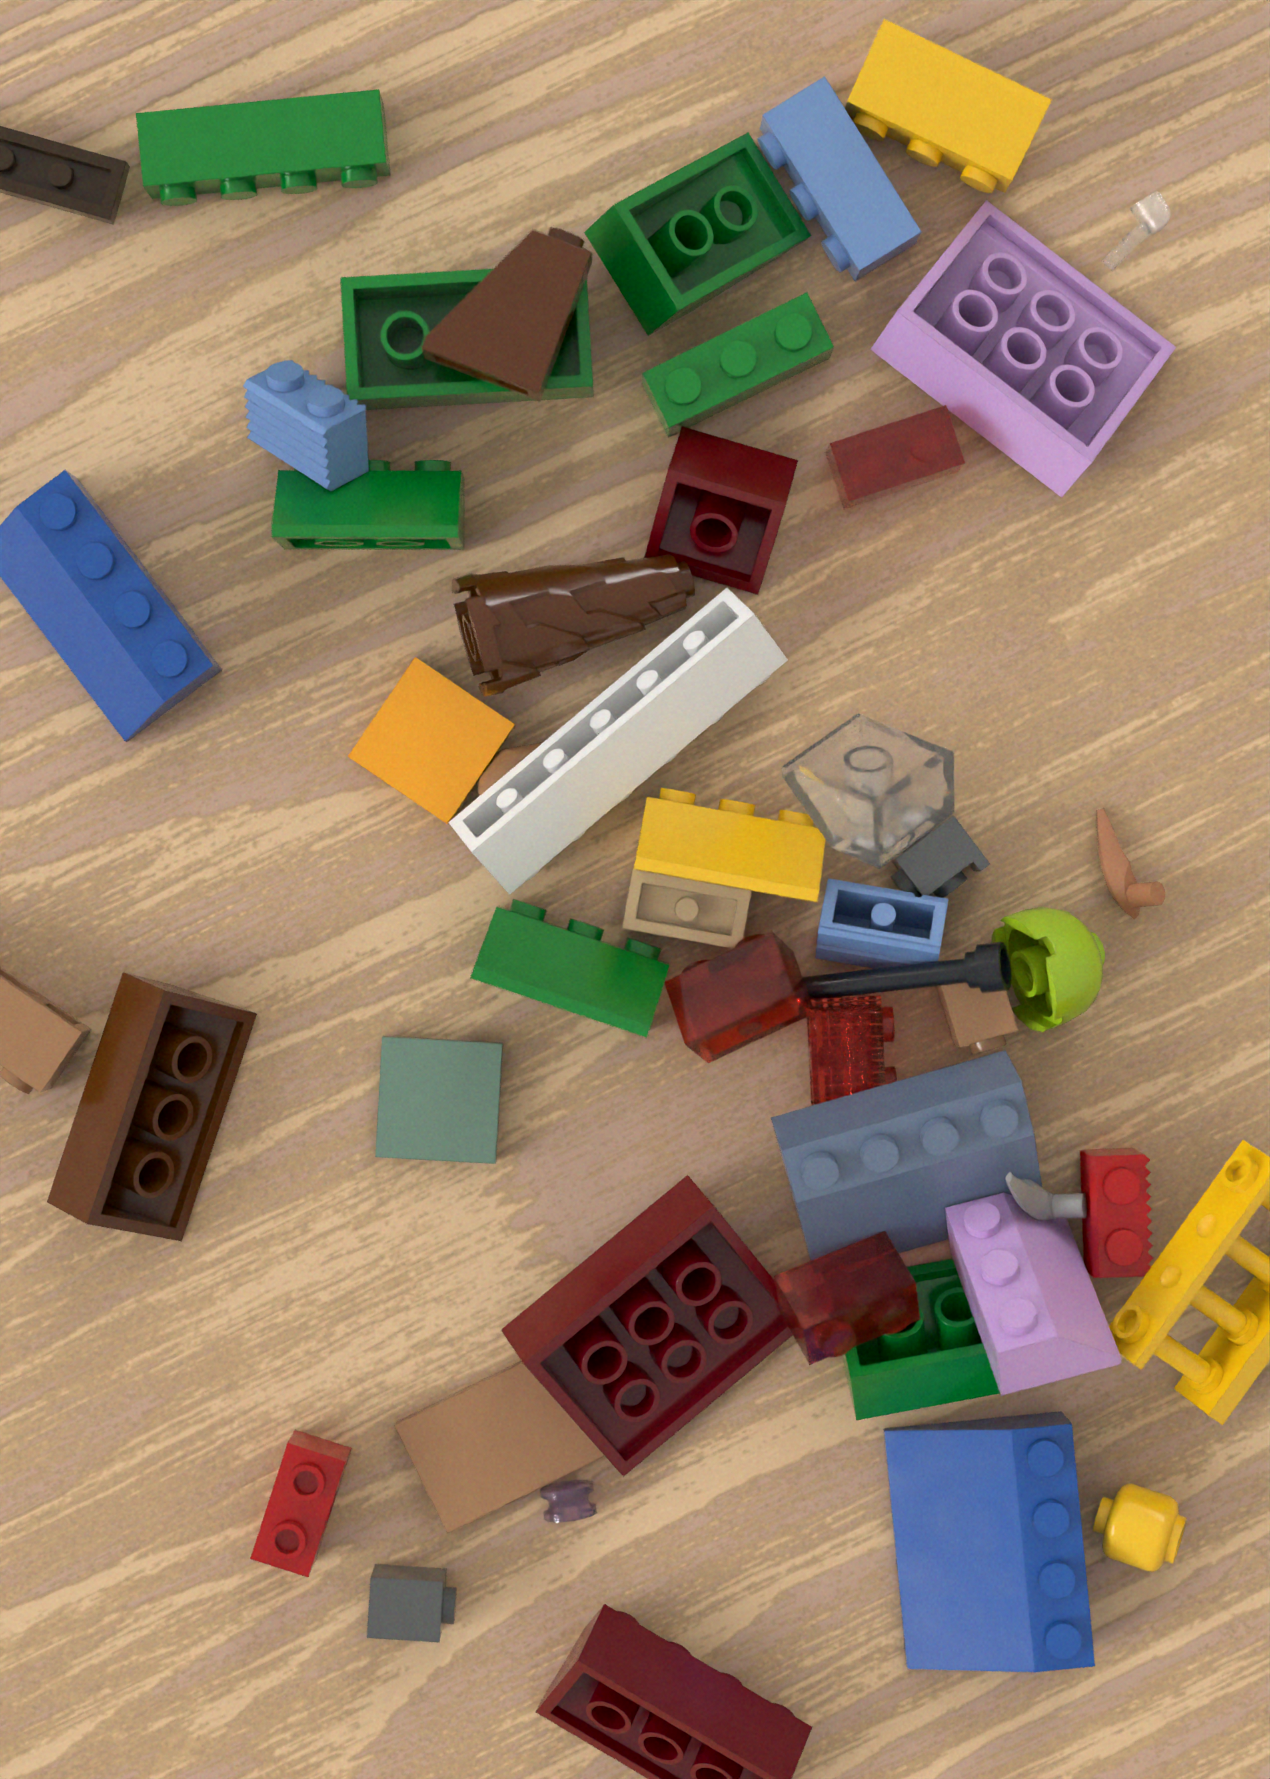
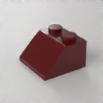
(721, 508)

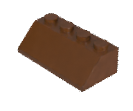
(151, 1108)

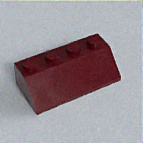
(667, 1709)

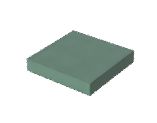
(439, 1099)

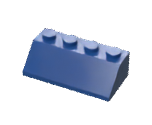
(100, 606)

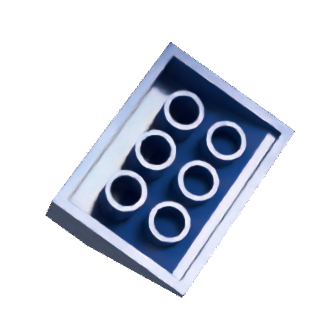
(990, 1544)

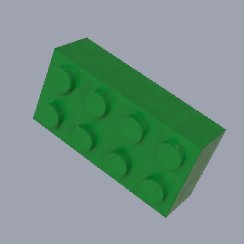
(387, 327)

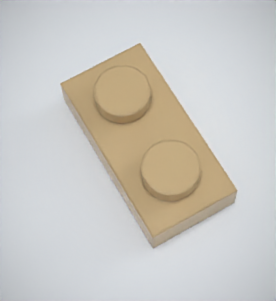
(686, 909)

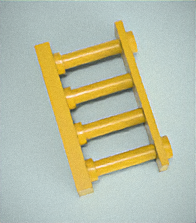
(1241, 1343)

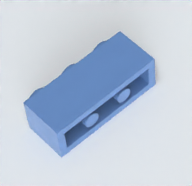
(837, 180)

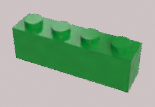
(263, 146)

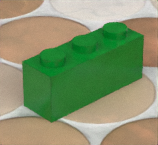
(737, 364)

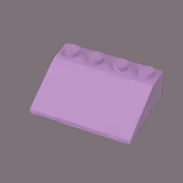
(1023, 348)

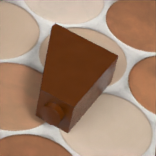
(516, 315)

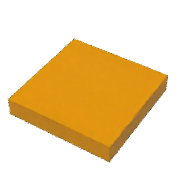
(431, 740)

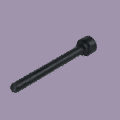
(984, 969)

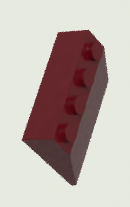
(652, 1326)

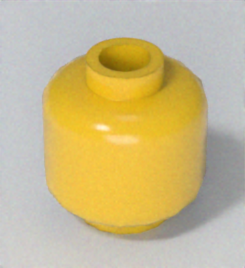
(1140, 1527)

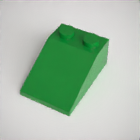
(696, 233)

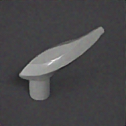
(1043, 1204)

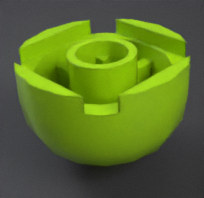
(1052, 965)

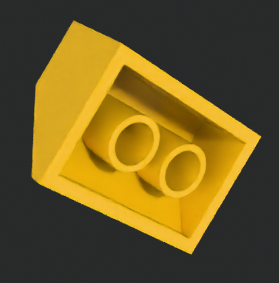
(945, 108)
(731, 845)

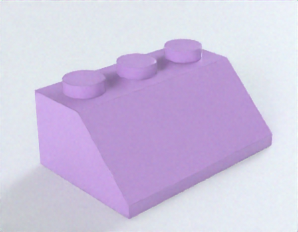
(1028, 1294)

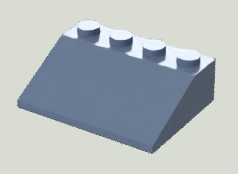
(906, 1154)

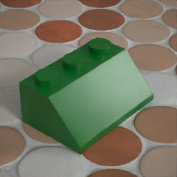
(372, 511)
(572, 967)
(929, 1359)

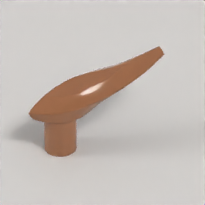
(1119, 875)

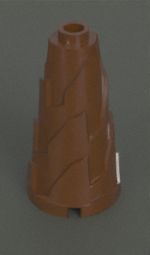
(558, 612)

